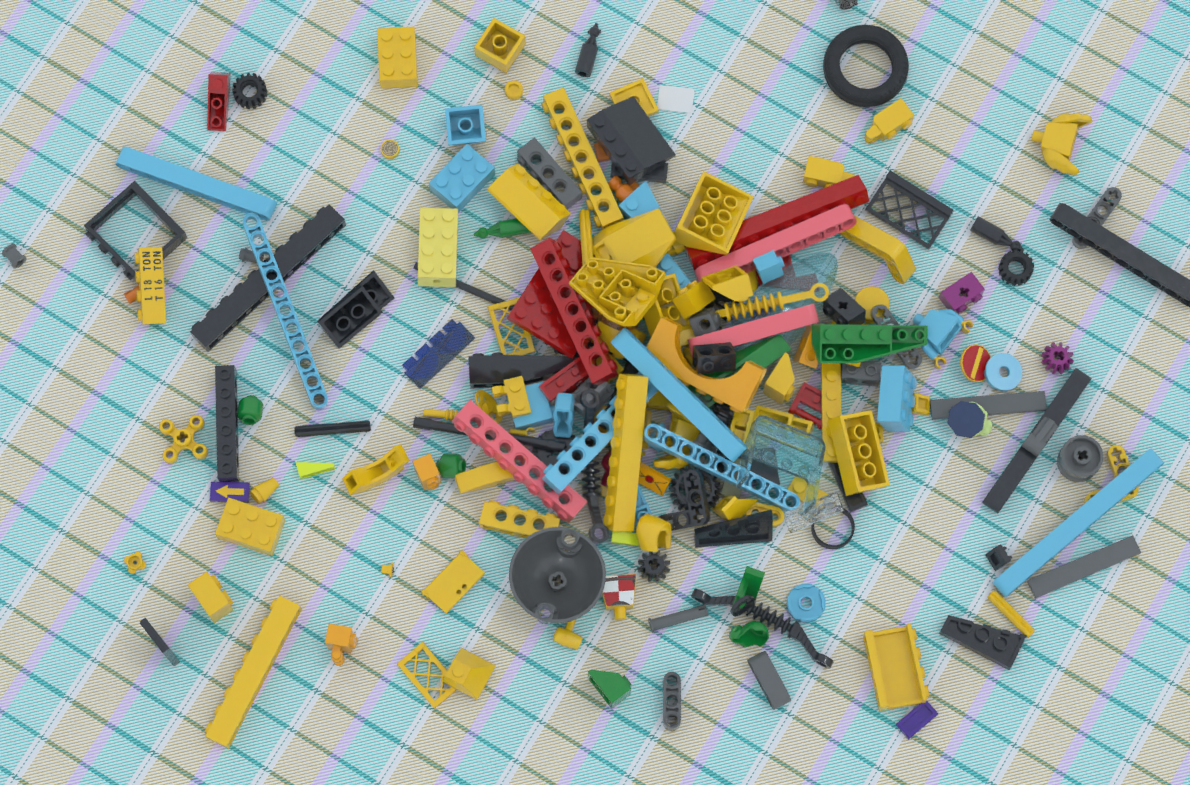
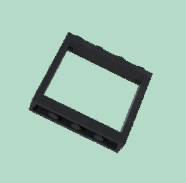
(114, 206)

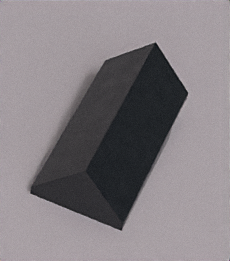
(356, 310)

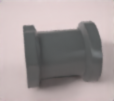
(14, 255)

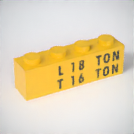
(151, 285)

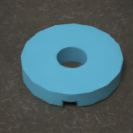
(1013, 368)
(803, 614)

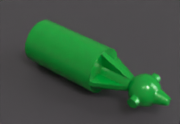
(503, 229)

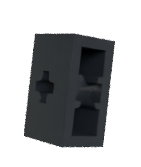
(843, 309)

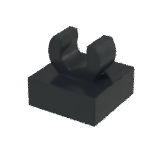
(998, 557)

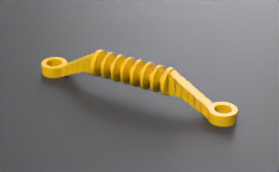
(771, 302)

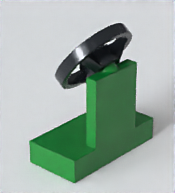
(750, 587)

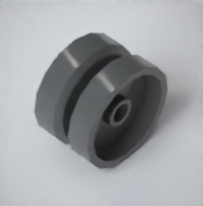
(1085, 448)

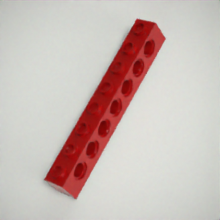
(607, 369)

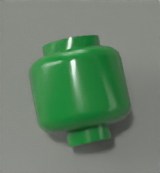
(250, 410)
(451, 465)

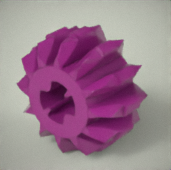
(1060, 364)

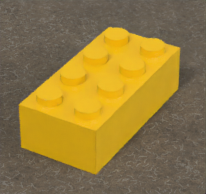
(858, 452)

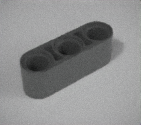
(769, 680)
(672, 691)

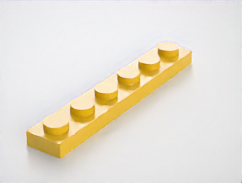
(830, 404)

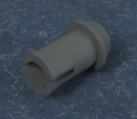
(247, 255)

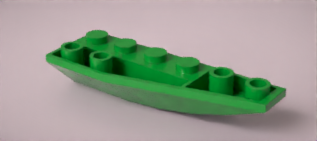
(864, 342)
(762, 353)

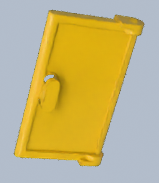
(451, 580)

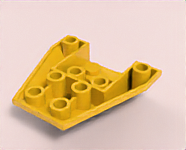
(635, 240)
(619, 288)

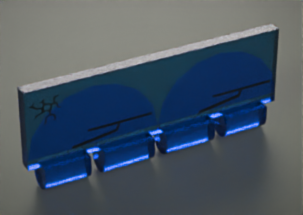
(443, 351)

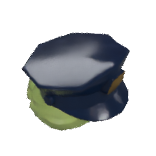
(969, 420)

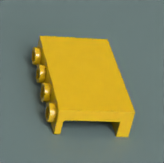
(895, 667)

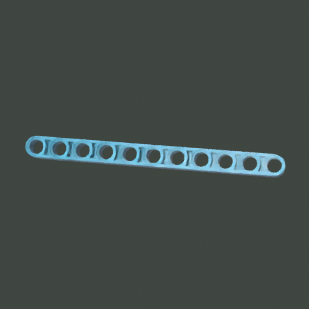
(278, 304)
(1078, 522)

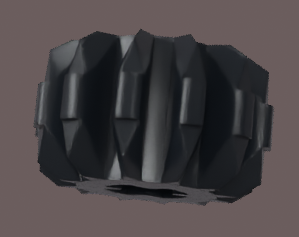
(646, 568)

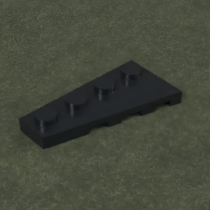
(741, 530)
(988, 642)

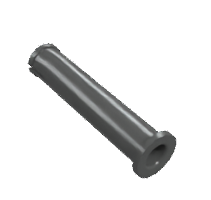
(677, 618)

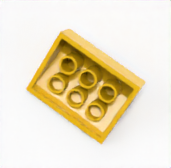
(712, 215)

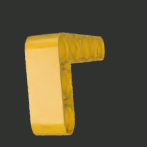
(884, 245)

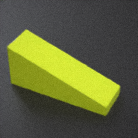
(309, 469)
(624, 538)

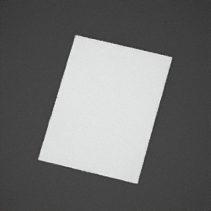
(675, 99)

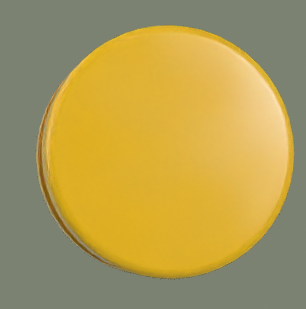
(870, 297)

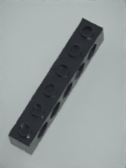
(227, 423)

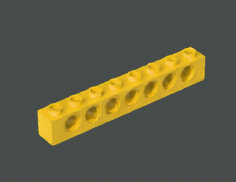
(559, 100)

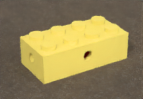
(437, 247)

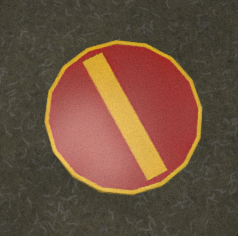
(973, 362)

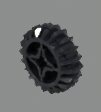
(679, 484)

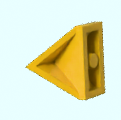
(730, 507)

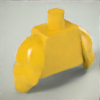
(1059, 140)
(683, 428)

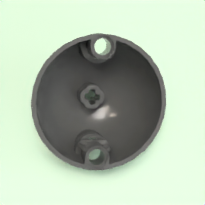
(544, 559)

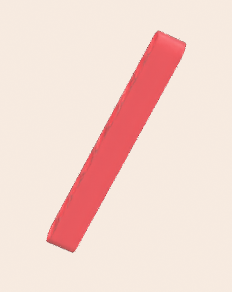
(785, 241)

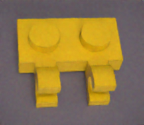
(517, 398)

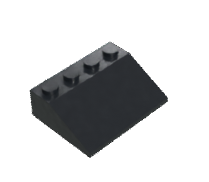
(630, 139)

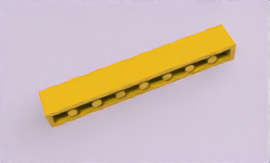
(625, 452)
(253, 672)

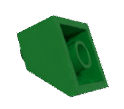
(610, 686)

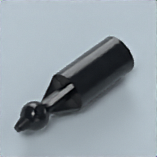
(588, 53)
(994, 234)

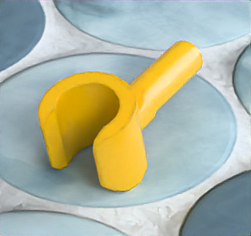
(522, 432)

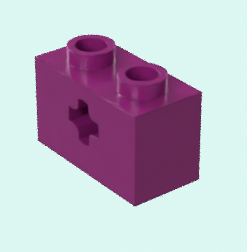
(966, 285)

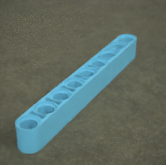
(195, 183)
(678, 394)
(711, 467)

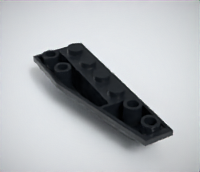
(495, 368)

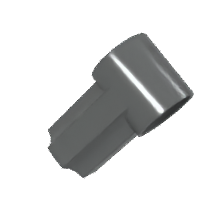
(1037, 440)

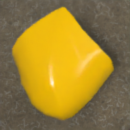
(653, 533)

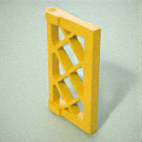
(499, 306)
(412, 676)

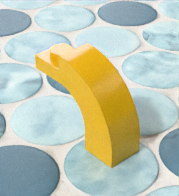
(374, 474)

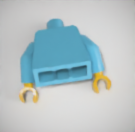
(942, 329)

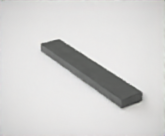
(993, 404)
(1084, 567)

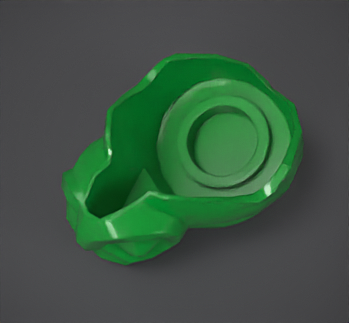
(750, 634)

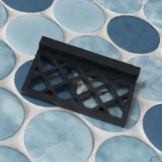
(917, 195)

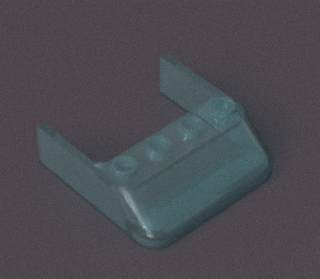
(785, 450)

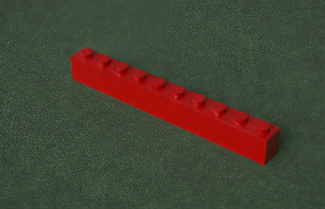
(849, 192)

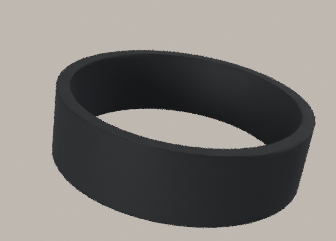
(828, 546)

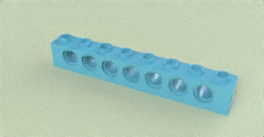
(559, 481)

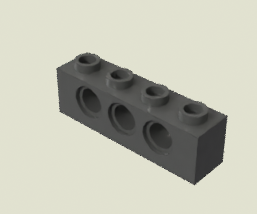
(534, 150)

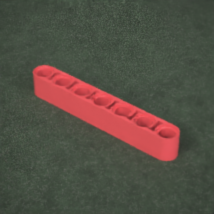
(760, 328)

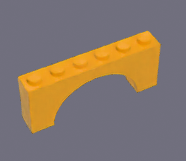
(735, 390)

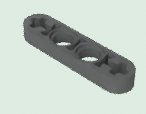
(1096, 217)
(886, 314)

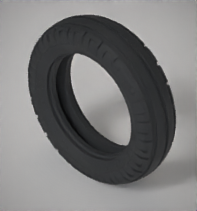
(870, 35)

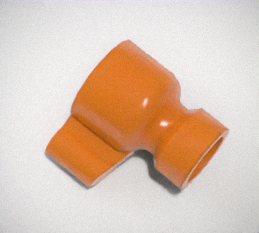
(621, 190)

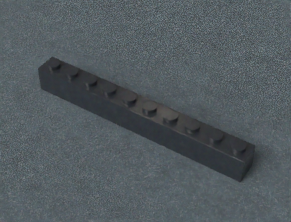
(253, 292)

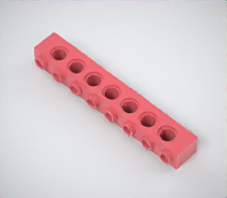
(516, 451)

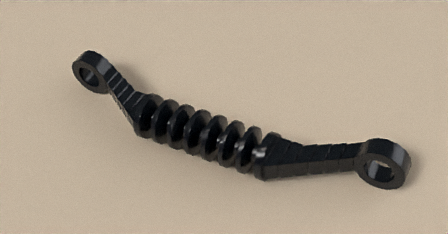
(592, 496)
(794, 630)

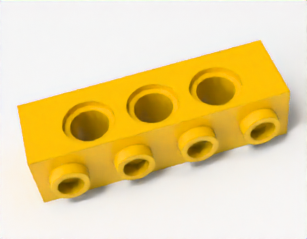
(508, 526)

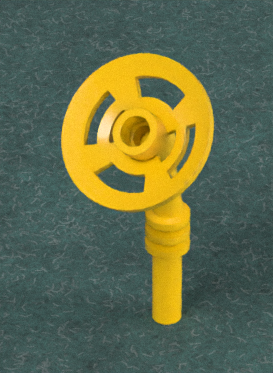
(487, 405)

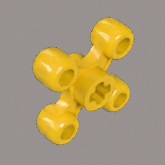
(189, 443)

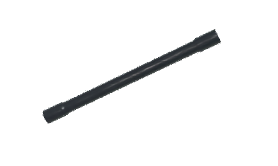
(549, 444)

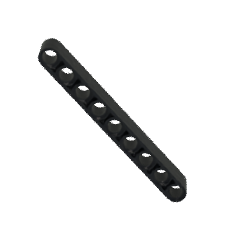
(1122, 252)
(1023, 458)

